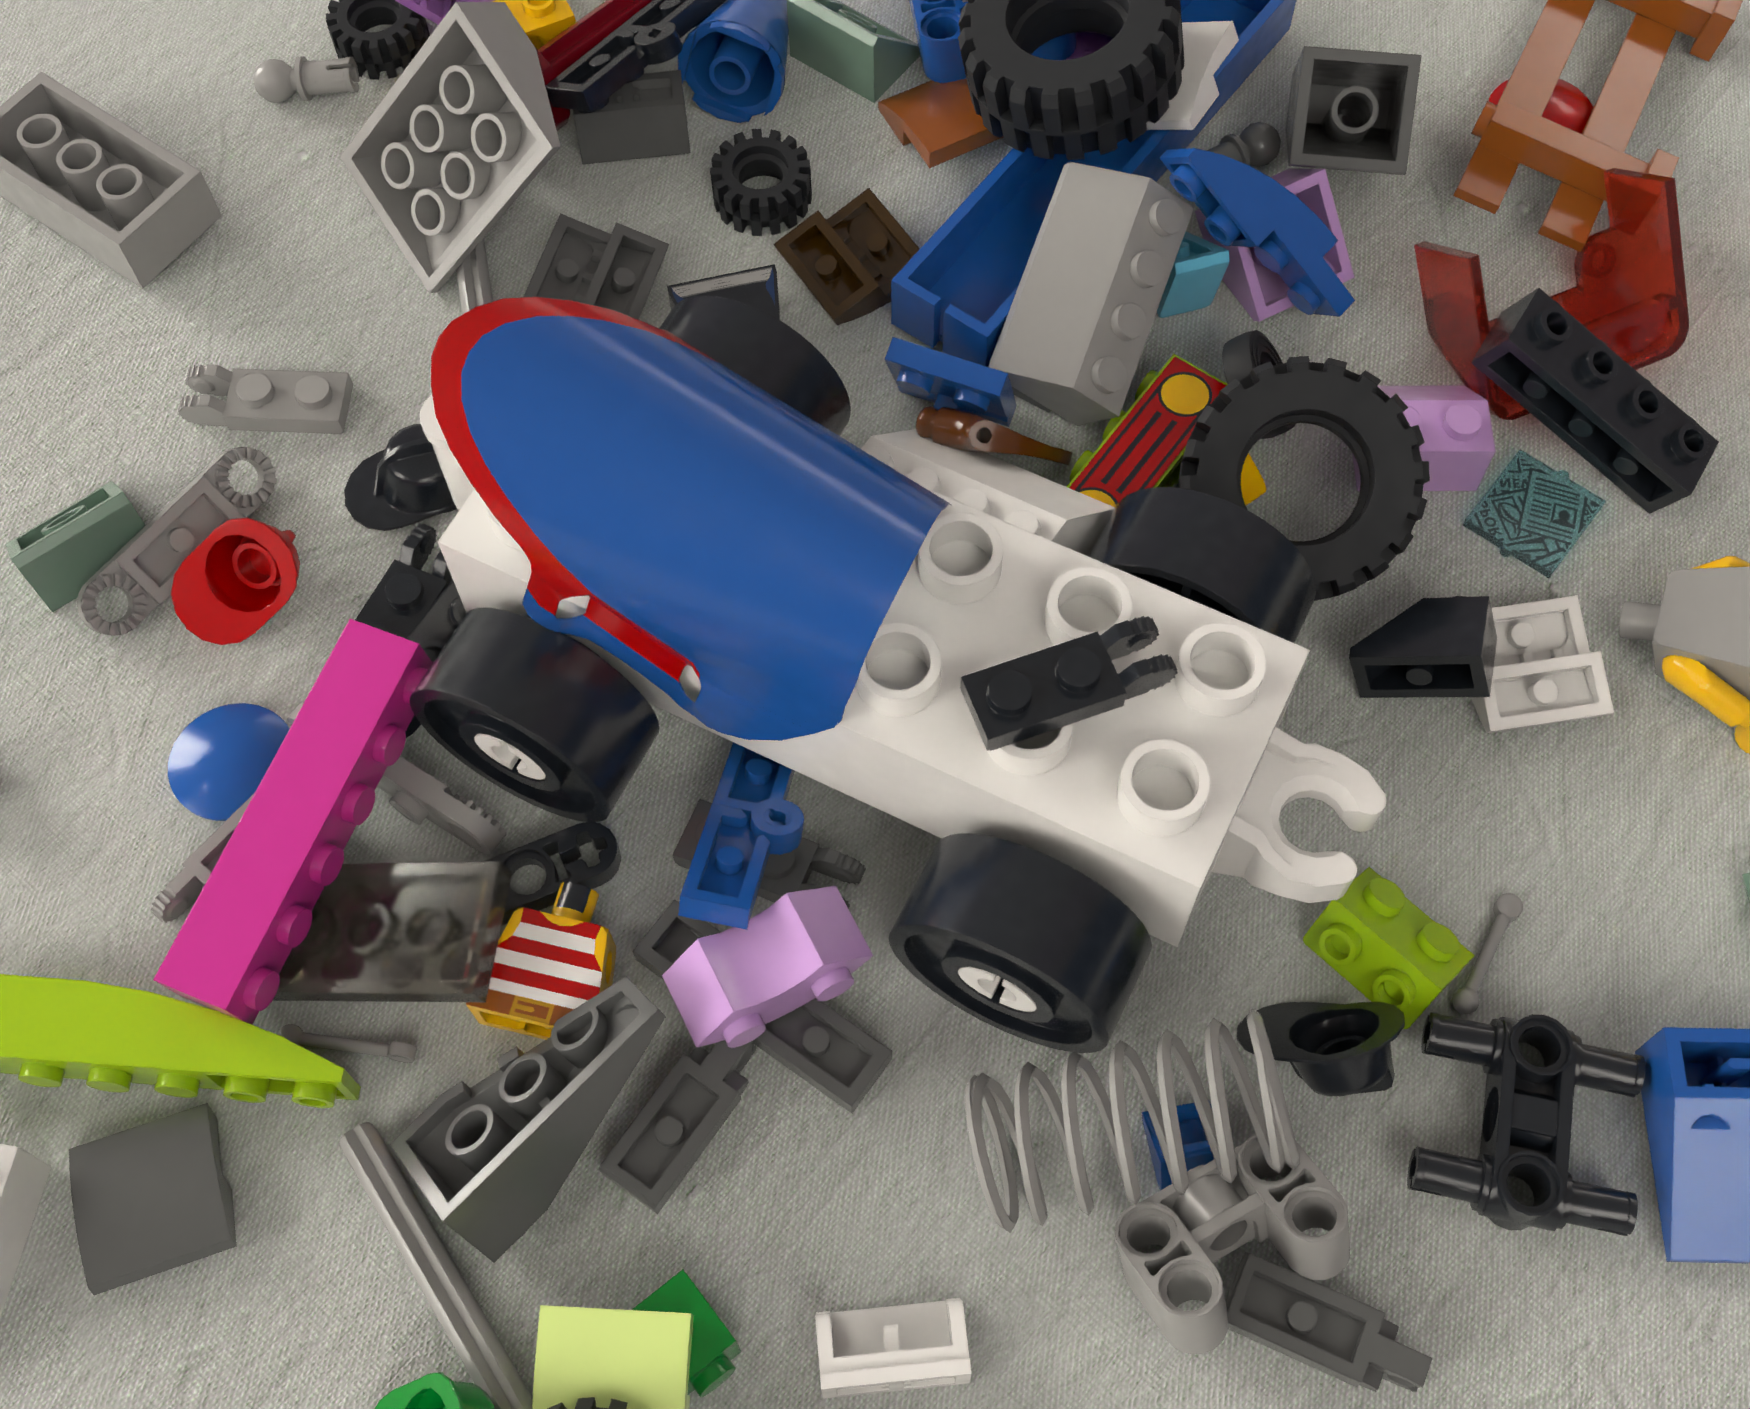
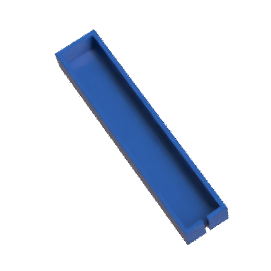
(973, 264)

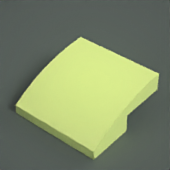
(612, 1356)

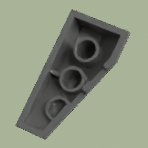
(507, 1144)

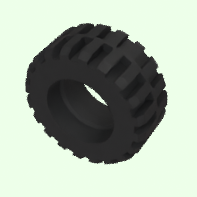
(1076, 101)
(1355, 412)

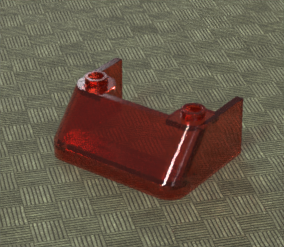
(1625, 290)

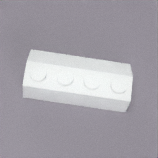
(995, 488)

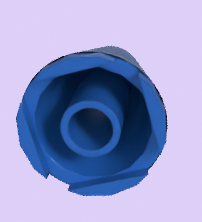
(738, 59)

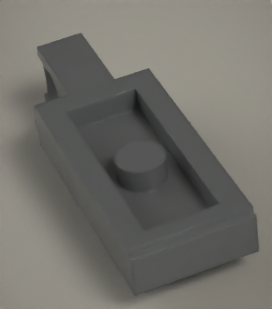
(678, 1123)
(1320, 1327)

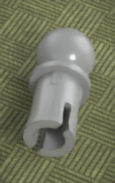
(278, 81)

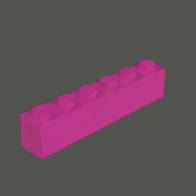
(297, 825)

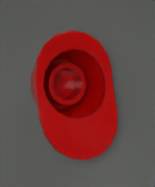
(235, 580)

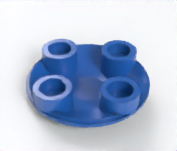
(224, 758)

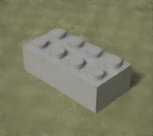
(99, 181)

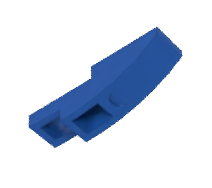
(1258, 212)

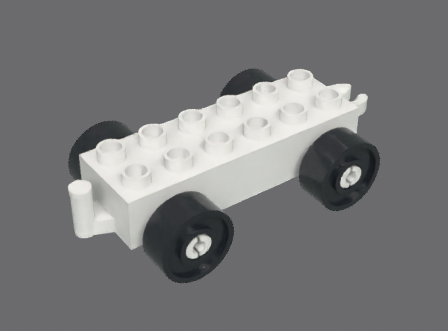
(1049, 846)

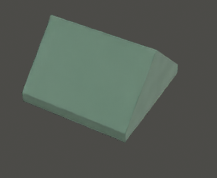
(848, 46)
(75, 544)

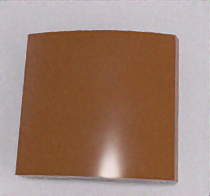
(936, 120)

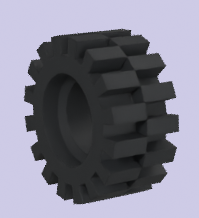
(380, 49)
(761, 158)

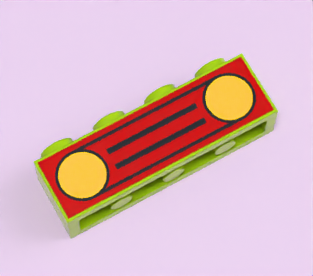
(1150, 439)

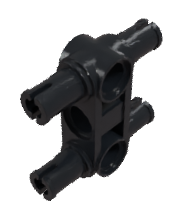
(1527, 1124)

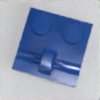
(951, 381)

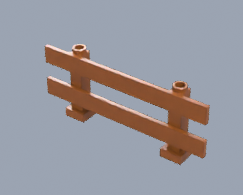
(1518, 134)

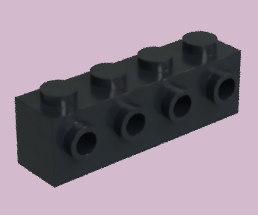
(1595, 402)

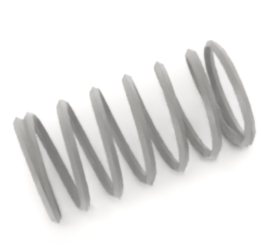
(1272, 1131)

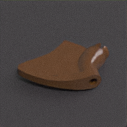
(974, 433)

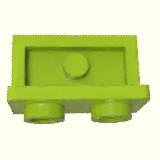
(1387, 946)

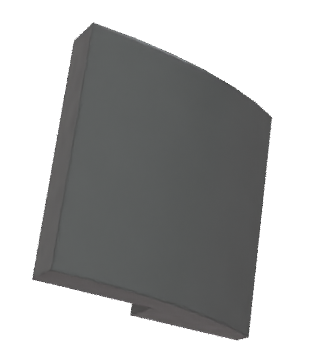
(598, 266)
(150, 1199)

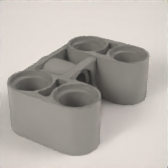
(1215, 1221)

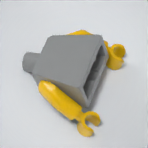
(1702, 638)

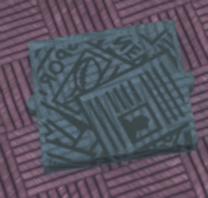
(1534, 513)

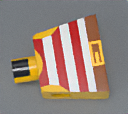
(548, 965)

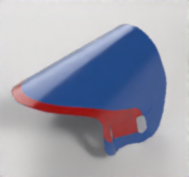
(681, 506)

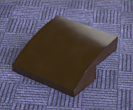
(849, 256)

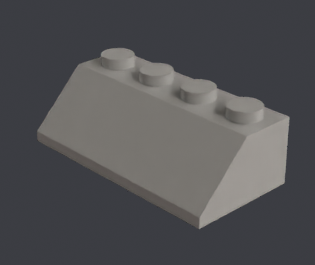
(1091, 291)

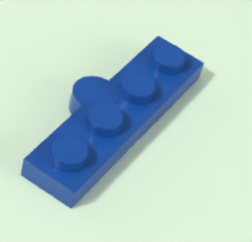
(740, 832)

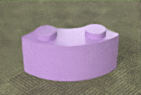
(784, 959)

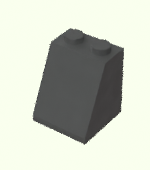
(1352, 110)

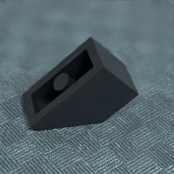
(1429, 651)

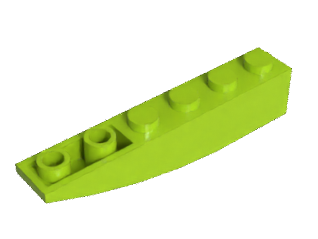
(142, 1037)

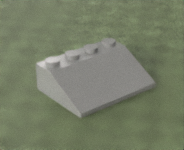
(455, 138)

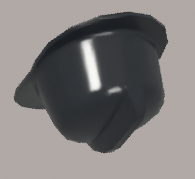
(399, 484)
(1333, 1044)

